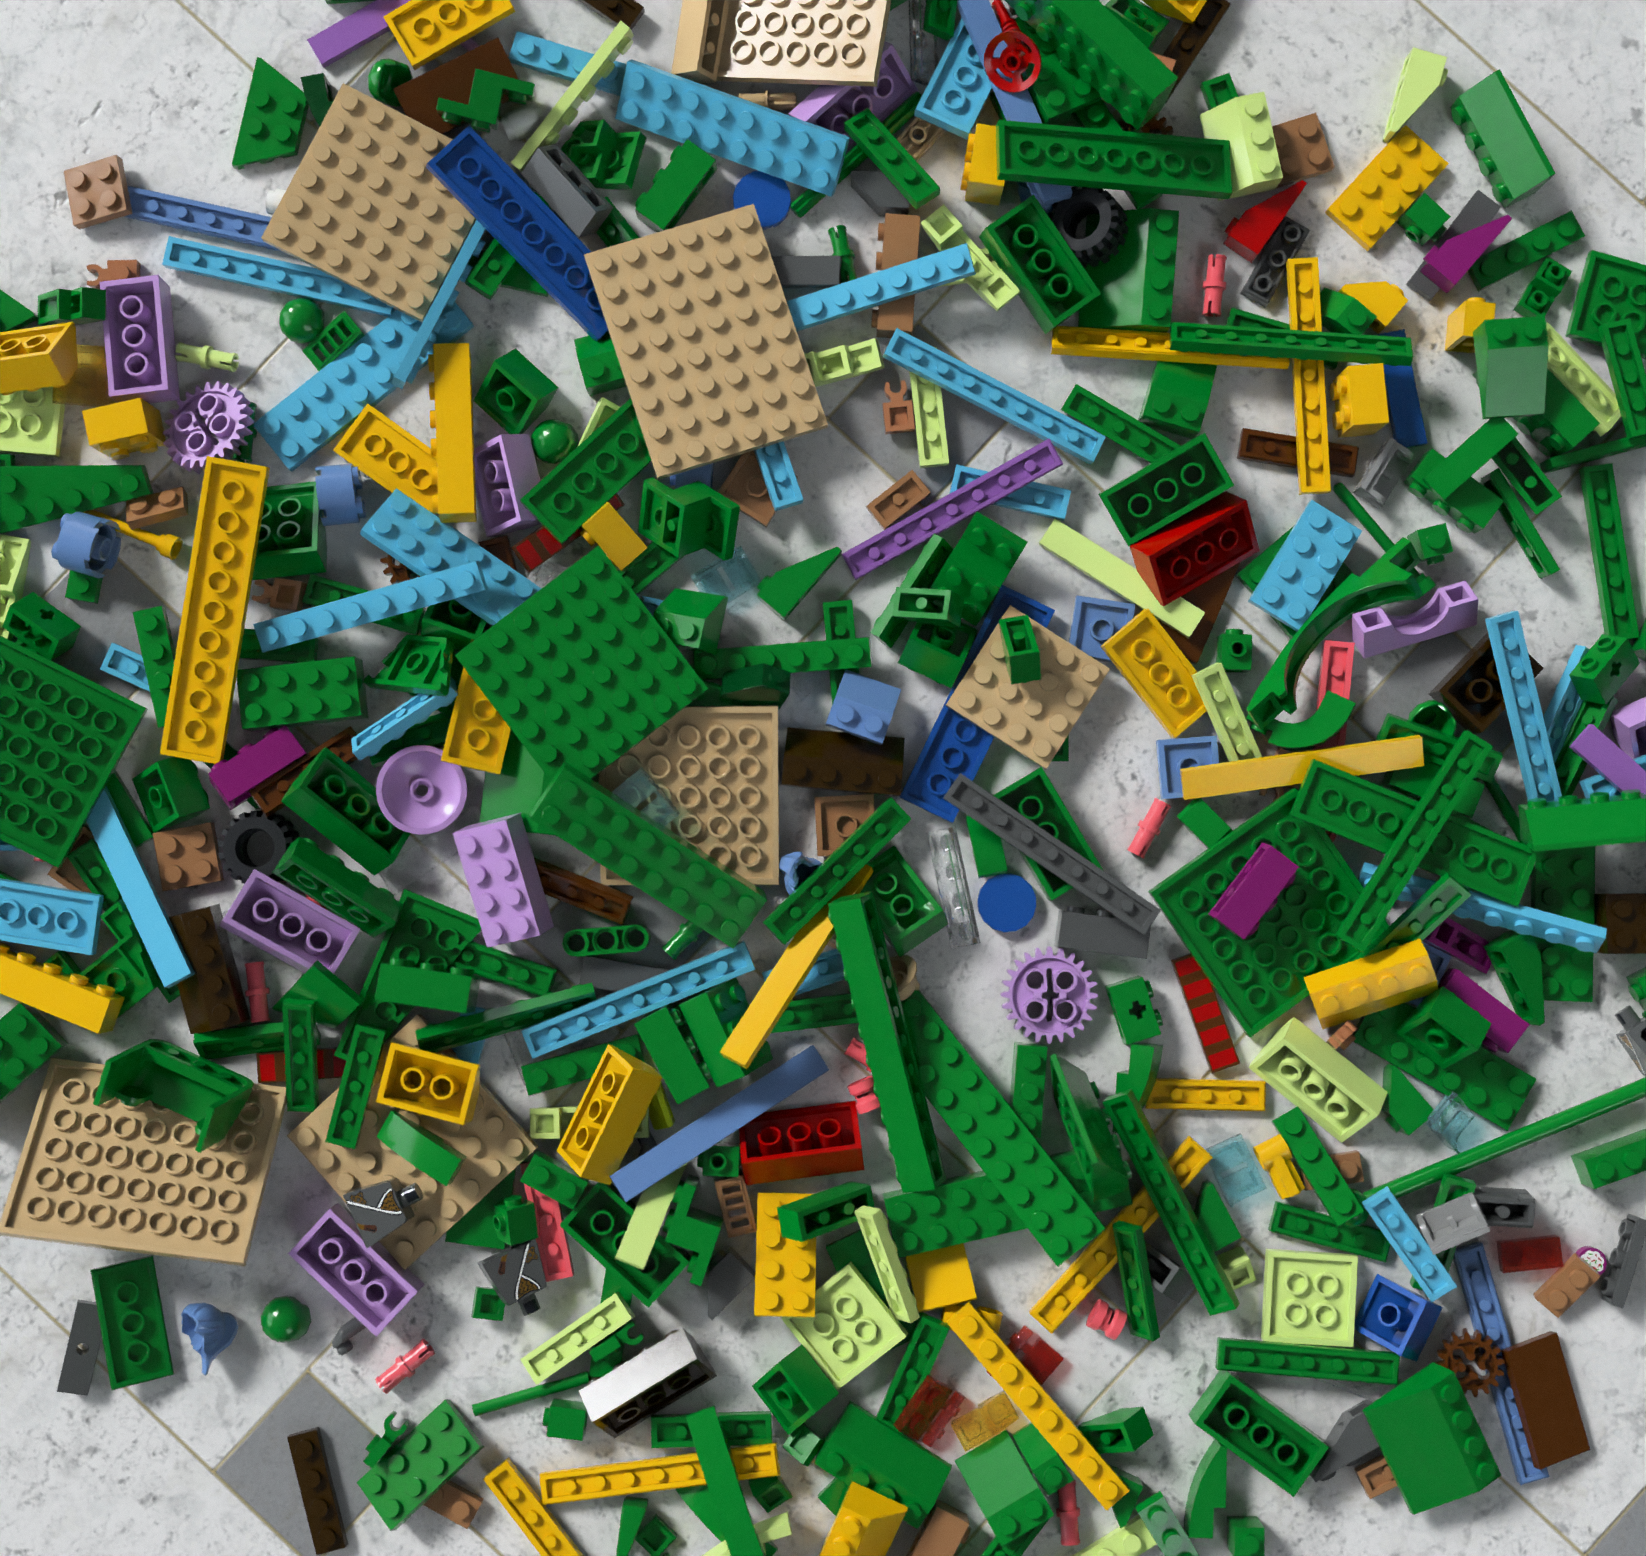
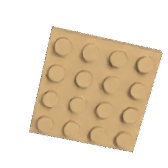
(1034, 714)

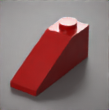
(1258, 223)

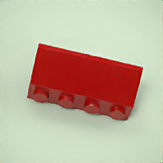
(1195, 547)
(801, 1143)

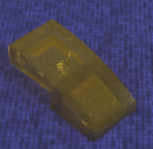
(985, 1421)

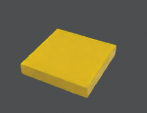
(941, 1278)

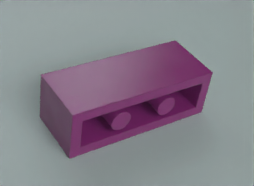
(254, 765)
(1254, 891)
(1505, 1025)

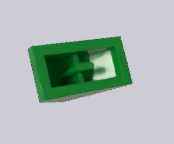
(1125, 1506)

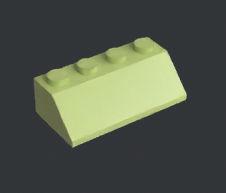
(1319, 1080)

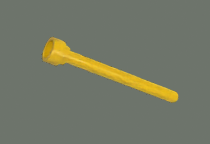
(167, 545)

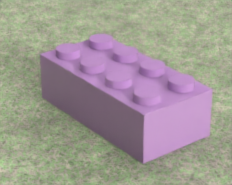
(140, 340)
(503, 880)
(359, 1277)

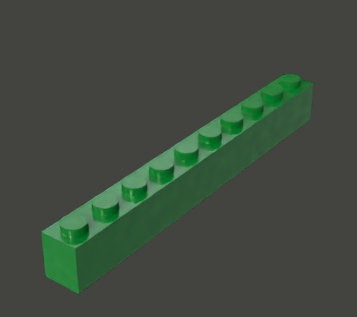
(887, 1042)

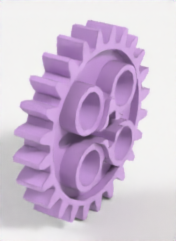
(225, 416)
(1076, 994)

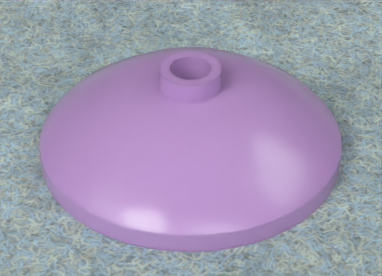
(398, 794)

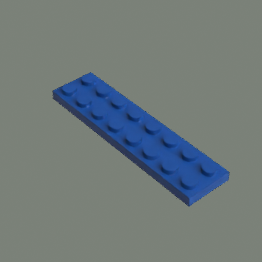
(521, 225)
(955, 742)

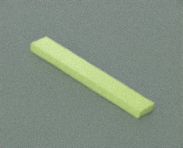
(1117, 577)

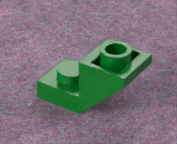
(1203, 822)

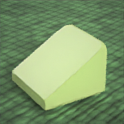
(1237, 1267)

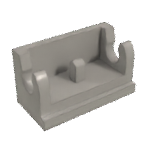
(1383, 473)
(1453, 1223)

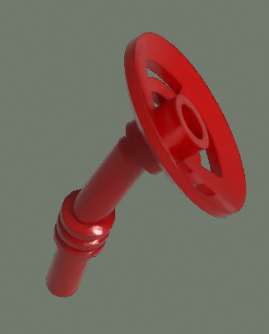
(1014, 57)

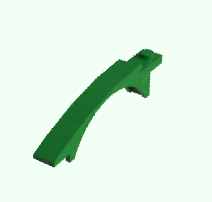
(1381, 584)
(723, 1482)

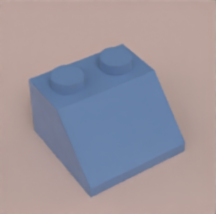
(863, 707)

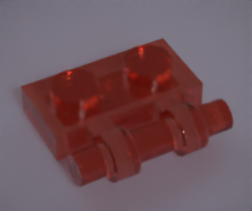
(1039, 1358)
(923, 1408)

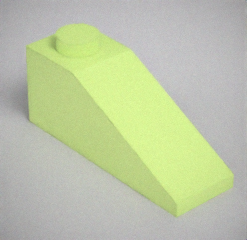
(1418, 80)

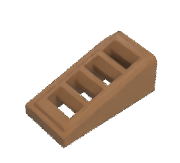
(726, 1182)

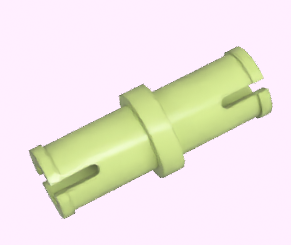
(206, 357)

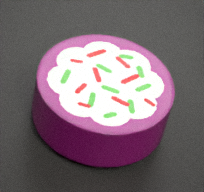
(1593, 1257)

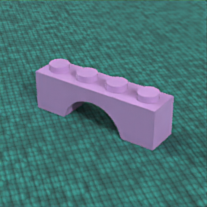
(1448, 611)

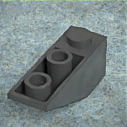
(1346, 1442)

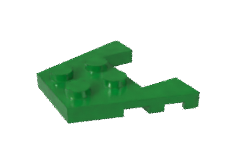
(123, 966)

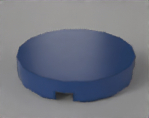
(767, 194)
(1006, 902)

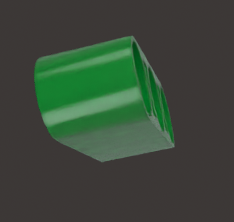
(592, 940)

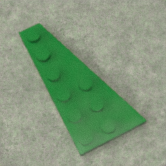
(422, 933)

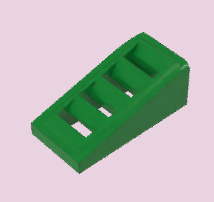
(335, 327)
(631, 1518)

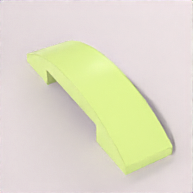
(988, 282)
(554, 1121)
(648, 1220)

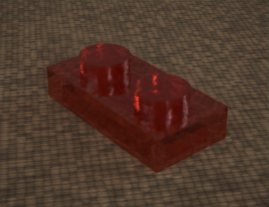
(1529, 1253)

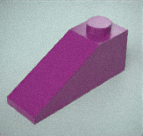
(1455, 257)
(1460, 944)

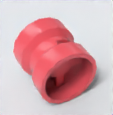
(865, 1102)
(1106, 1319)

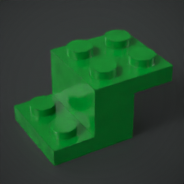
(1056, 91)
(485, 100)
(688, 519)
(979, 565)
(692, 1229)

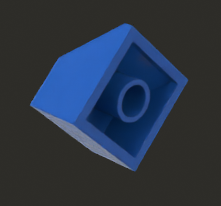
(1397, 1318)

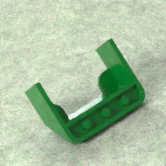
(177, 1082)

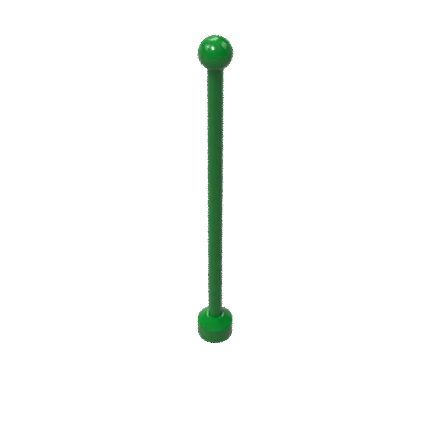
(1505, 1144)

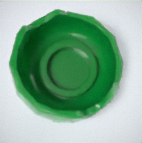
(384, 77)
(301, 320)
(554, 440)
(1434, 715)
(285, 1319)

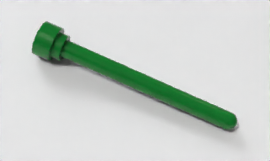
(1424, 583)

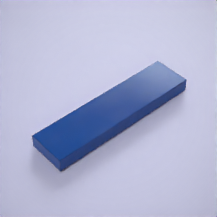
(1403, 402)

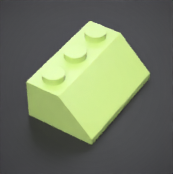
(1251, 140)

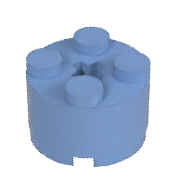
(339, 494)
(87, 544)

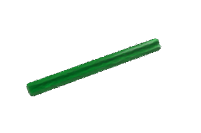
(856, 155)

